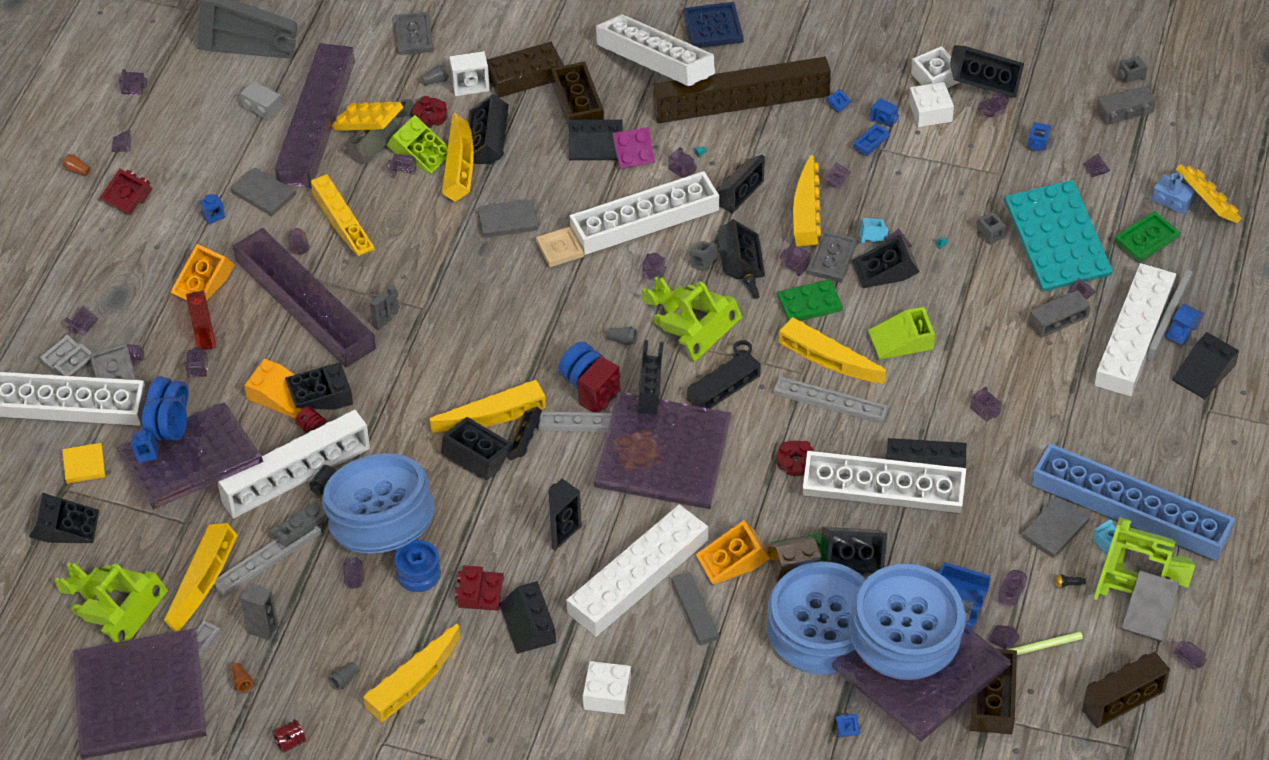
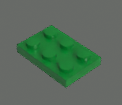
(1147, 236)
(810, 300)

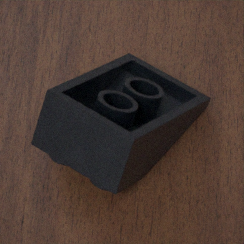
(886, 263)
(1206, 365)

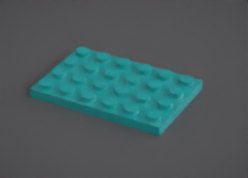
(1058, 235)

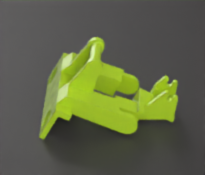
(692, 332)
(1157, 547)
(106, 612)

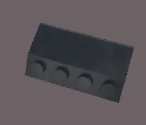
(986, 70)
(488, 129)
(927, 452)

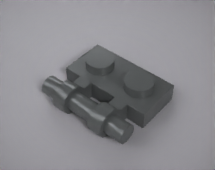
(384, 306)

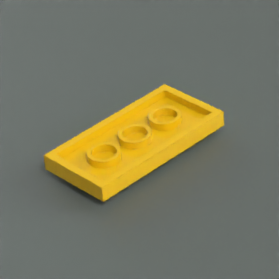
(367, 116)
(1207, 191)

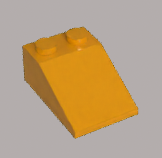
(202, 271)
(269, 388)
(733, 554)

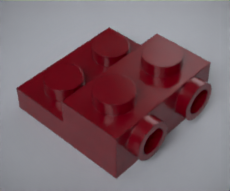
(126, 191)
(478, 588)

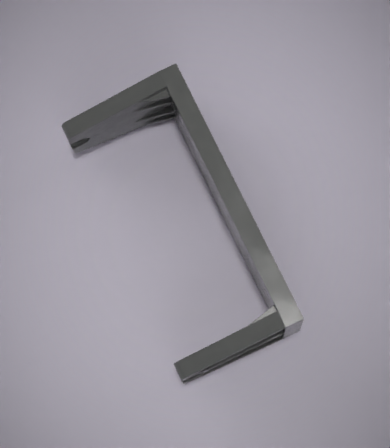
(244, 30)

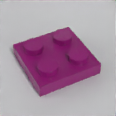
(633, 148)

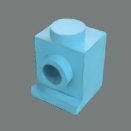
(872, 230)
(1104, 534)

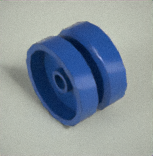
(577, 362)
(166, 388)
(165, 418)
(417, 566)

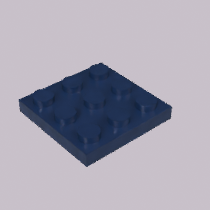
(713, 25)

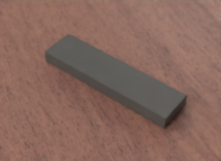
(695, 608)

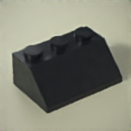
(593, 139)
(741, 183)
(740, 251)
(476, 448)
(564, 512)
(854, 548)
(528, 618)

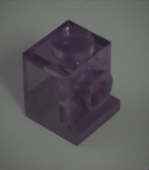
(132, 83)
(681, 163)
(837, 175)
(795, 259)
(654, 262)
(196, 358)
(985, 404)

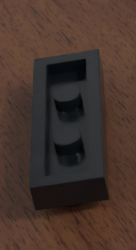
(524, 432)

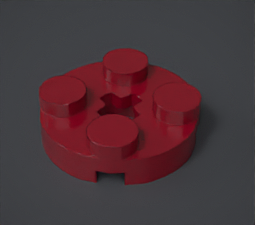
(437, 107)
(790, 449)

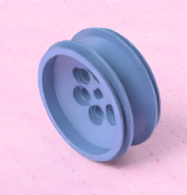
(378, 503)
(908, 591)
(813, 595)

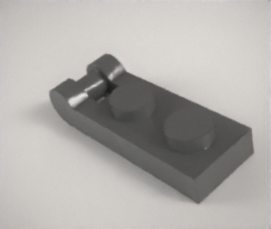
(299, 524)

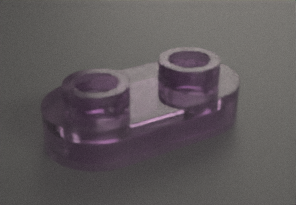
(1011, 589)

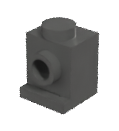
(1132, 69)
(991, 227)
(703, 255)

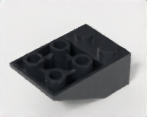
(321, 388)
(63, 521)

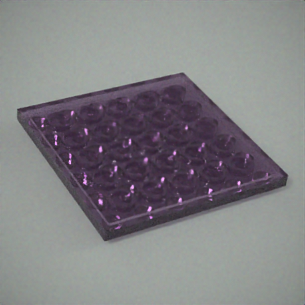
(207, 453)
(663, 454)
(139, 693)
(928, 701)

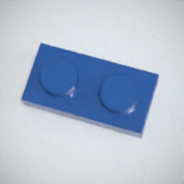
(871, 139)

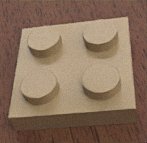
(559, 247)

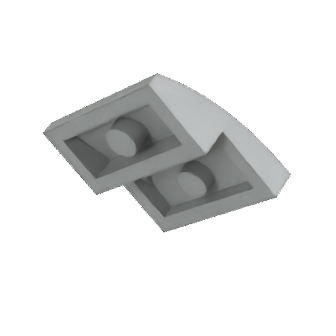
(66, 357)

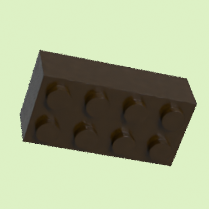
(523, 69)
(576, 92)
(1125, 689)
(995, 704)

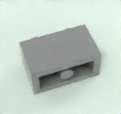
(261, 100)

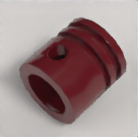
(312, 421)
(293, 734)

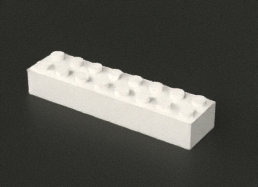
(655, 50)
(644, 212)
(1135, 329)
(72, 398)
(295, 463)
(884, 481)
(637, 570)

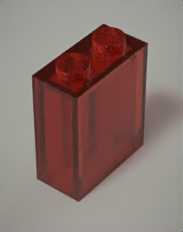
(201, 320)

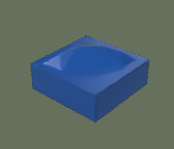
(838, 100)
(847, 725)

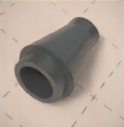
(435, 75)
(625, 335)
(343, 675)

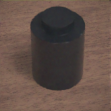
(321, 478)

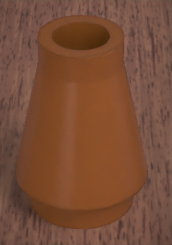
(75, 164)
(241, 678)

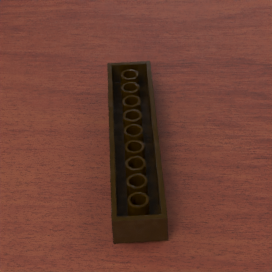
(742, 90)

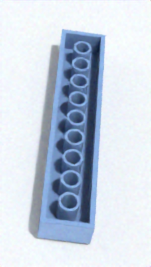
(1130, 498)

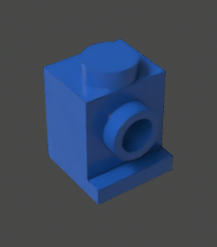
(884, 112)
(1036, 140)
(210, 204)
(144, 446)

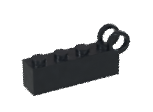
(726, 379)
(650, 381)

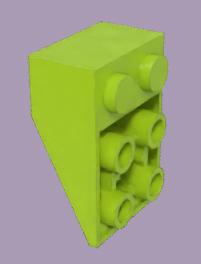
(419, 142)
(903, 334)

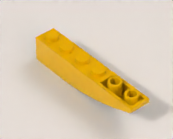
(459, 160)
(807, 206)
(340, 215)
(828, 353)
(494, 408)
(201, 573)
(411, 677)

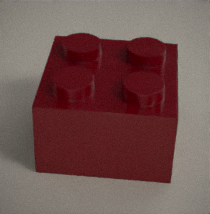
(599, 385)

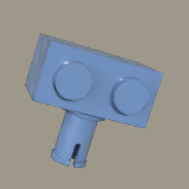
(1174, 193)

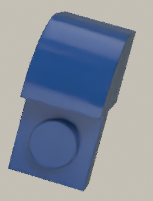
(1184, 321)

